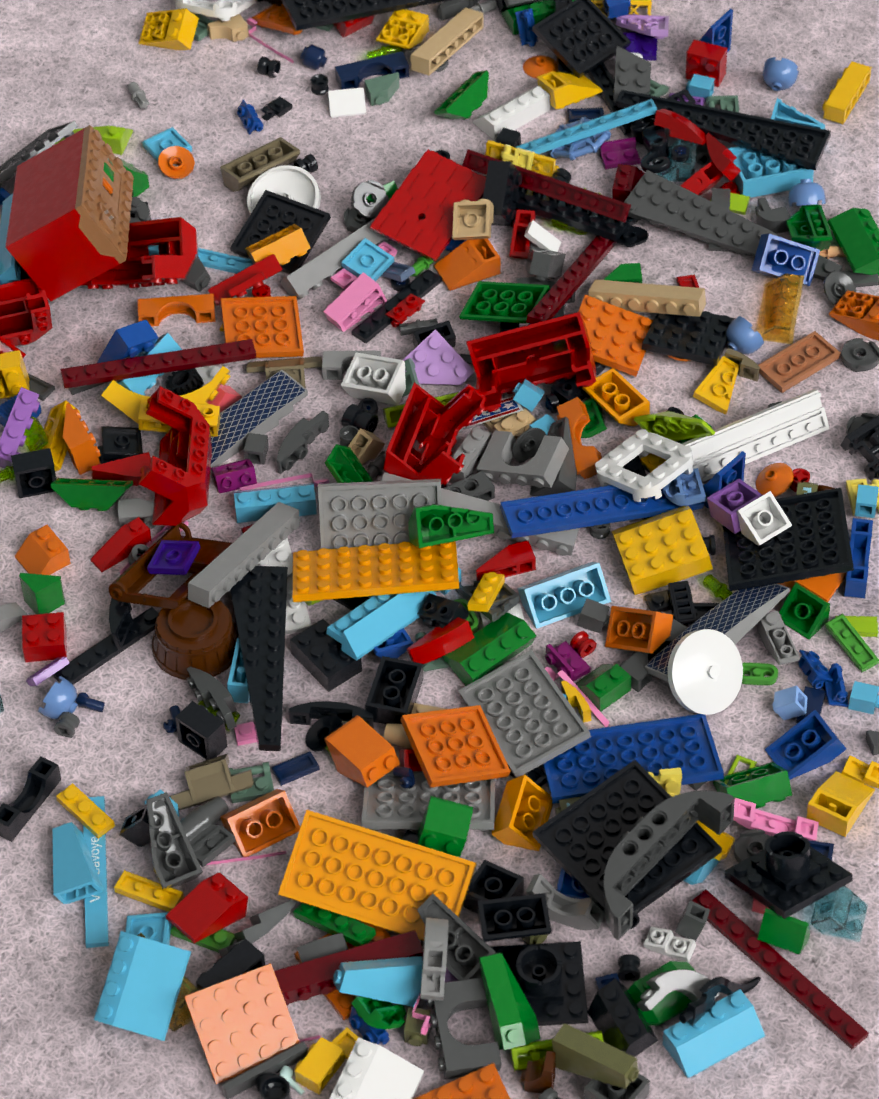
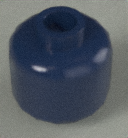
(313, 57)

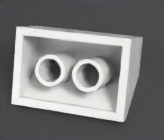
(375, 378)

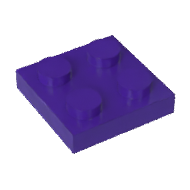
(642, 44)
(173, 557)

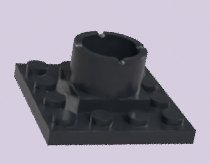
(788, 874)
(550, 980)

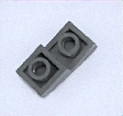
(322, 947)

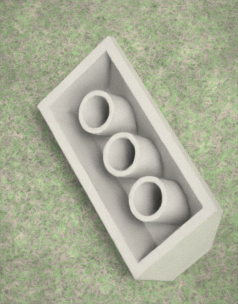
(514, 112)

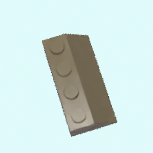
(251, 165)

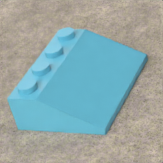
(765, 174)
(142, 986)

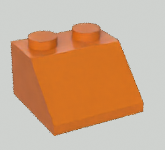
(43, 552)

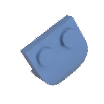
(686, 489)

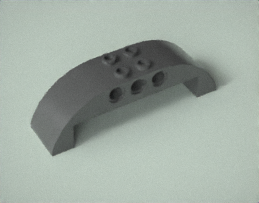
(650, 842)

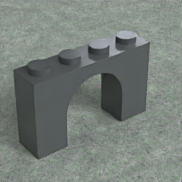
(458, 1058)

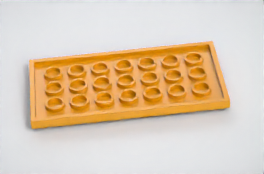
(373, 571)
(371, 874)

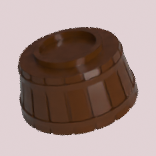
(194, 639)

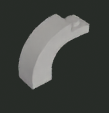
(572, 912)
(684, 981)

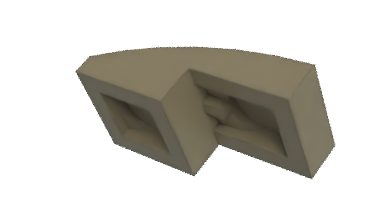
(747, 367)

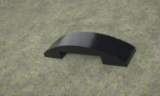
(304, 713)

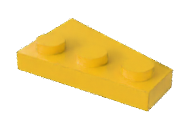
(718, 385)

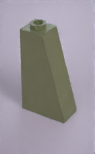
(593, 1058)

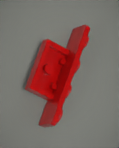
(245, 279)

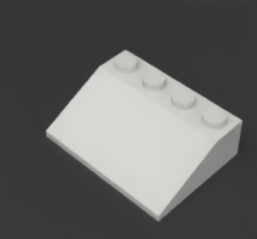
(376, 1074)

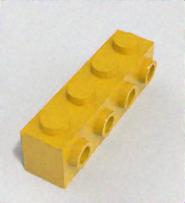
(847, 92)
(148, 423)

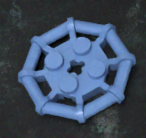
(581, 146)

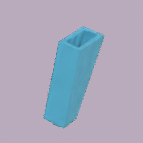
(73, 866)
(382, 979)

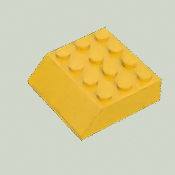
(662, 549)

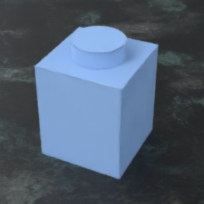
(790, 703)

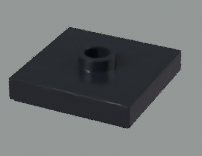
(120, 442)

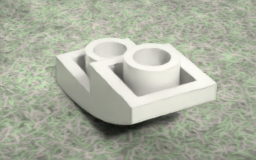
(665, 943)

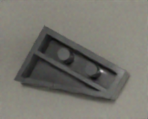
(544, 263)

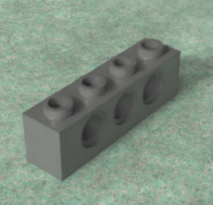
(475, 485)

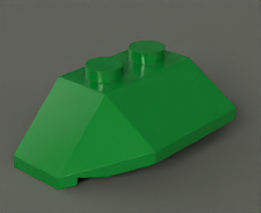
(466, 97)
(810, 227)
(346, 466)
(90, 493)
(671, 1004)

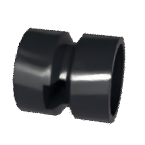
(358, 417)
(275, 1088)

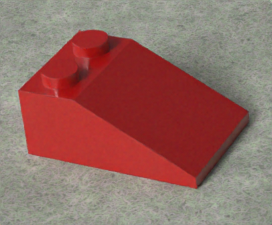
(209, 908)

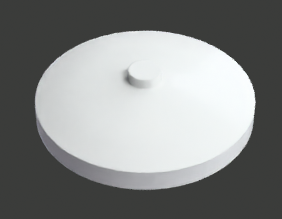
(288, 182)
(705, 671)

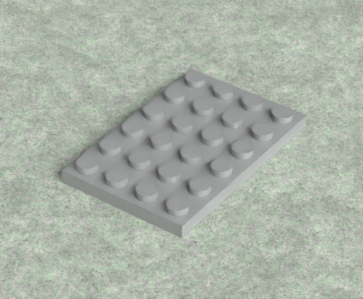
(371, 511)
(526, 713)
(395, 808)

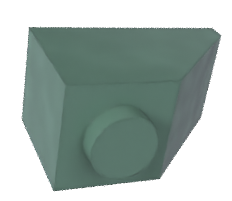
(382, 88)

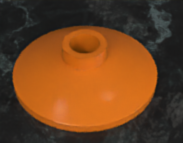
(539, 65)
(179, 156)
(774, 478)

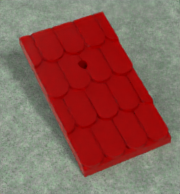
(431, 195)

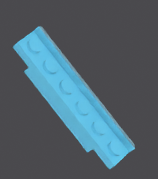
(9, 267)
(376, 621)

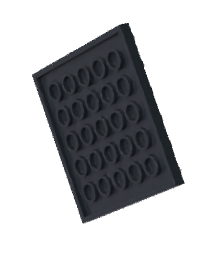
(809, 548)
(592, 827)

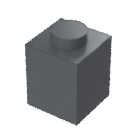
(256, 448)
(594, 616)
(692, 920)

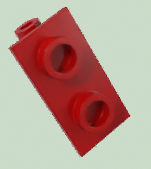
(405, 308)

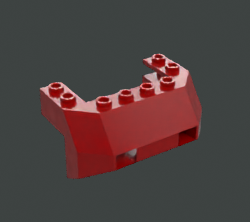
(176, 255)
(23, 312)
(532, 356)
(428, 433)
(184, 461)

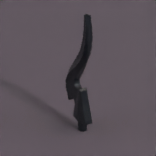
(709, 990)

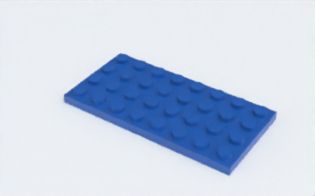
(654, 744)

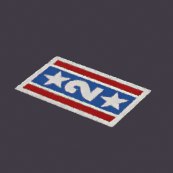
(508, 407)

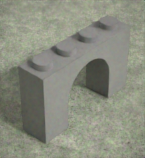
(537, 472)

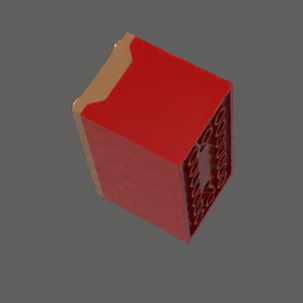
(70, 213)

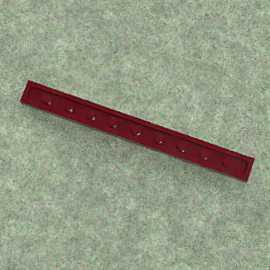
(556, 189)
(571, 280)
(158, 363)
(782, 971)

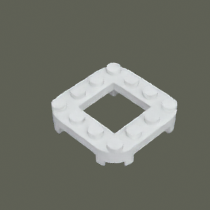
(221, 9)
(677, 456)

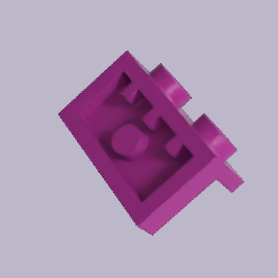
(619, 152)
(234, 475)
(567, 659)

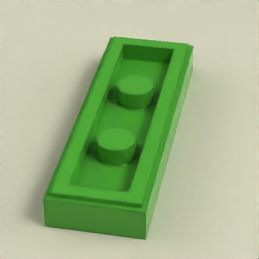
(852, 643)

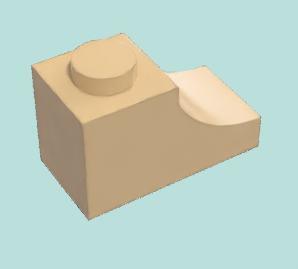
(234, 29)
(366, 445)

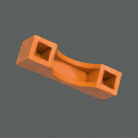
(198, 307)
(578, 418)

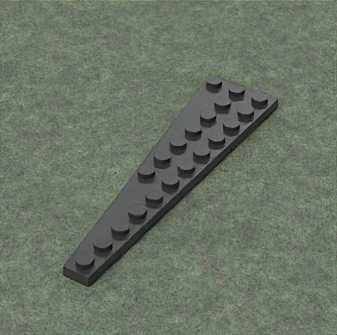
(37, 146)
(684, 211)

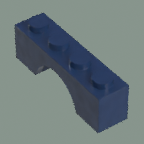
(351, 74)

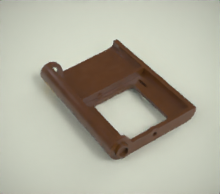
(136, 577)

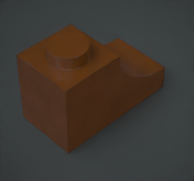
(540, 1074)

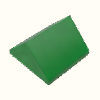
(42, 592)
(804, 611)
(784, 933)

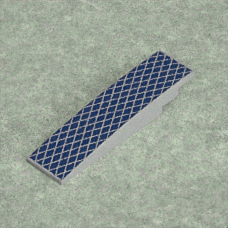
(255, 414)
(731, 617)

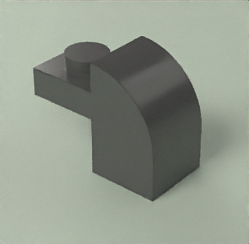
(771, 219)

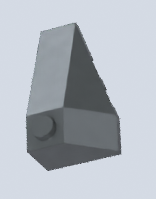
(567, 475)
(170, 848)
(463, 943)

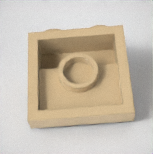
(472, 219)
(515, 423)

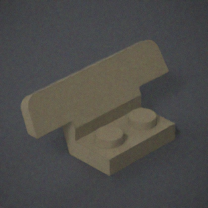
(293, 367)
(211, 780)

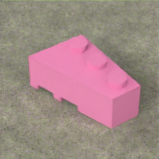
(355, 302)

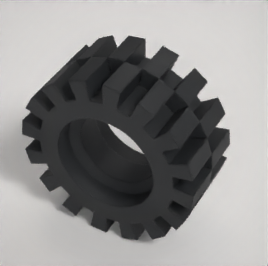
(184, 381)

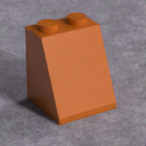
(361, 752)

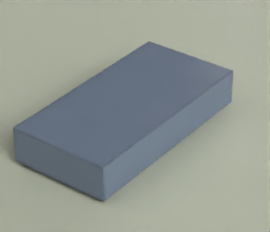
(398, 272)

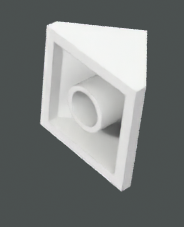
(346, 102)
(762, 519)

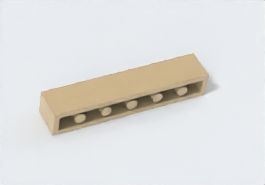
(446, 41)
(650, 297)

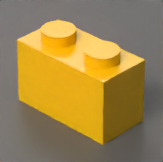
(319, 1065)

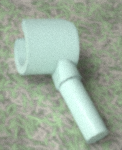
(287, 1073)

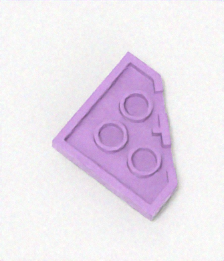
(646, 24)
(438, 362)

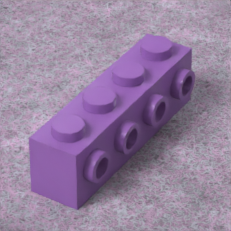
(16, 424)

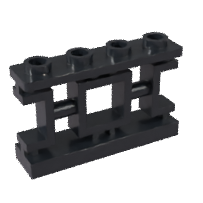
(855, 443)

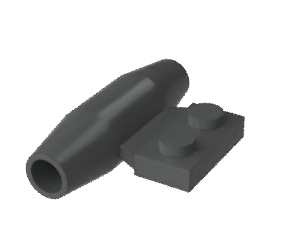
(202, 832)

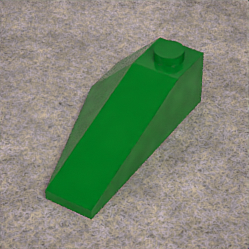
(444, 524)
(509, 1010)

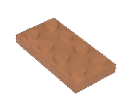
(798, 361)

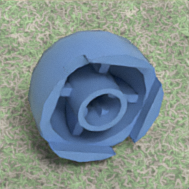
(780, 73)
(806, 193)
(742, 337)
(59, 699)

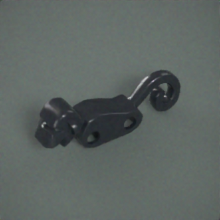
(655, 143)

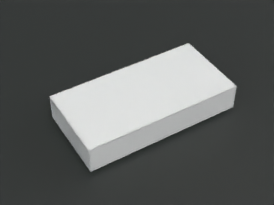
(541, 237)

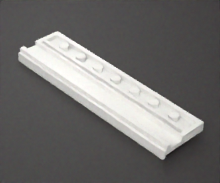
(760, 433)

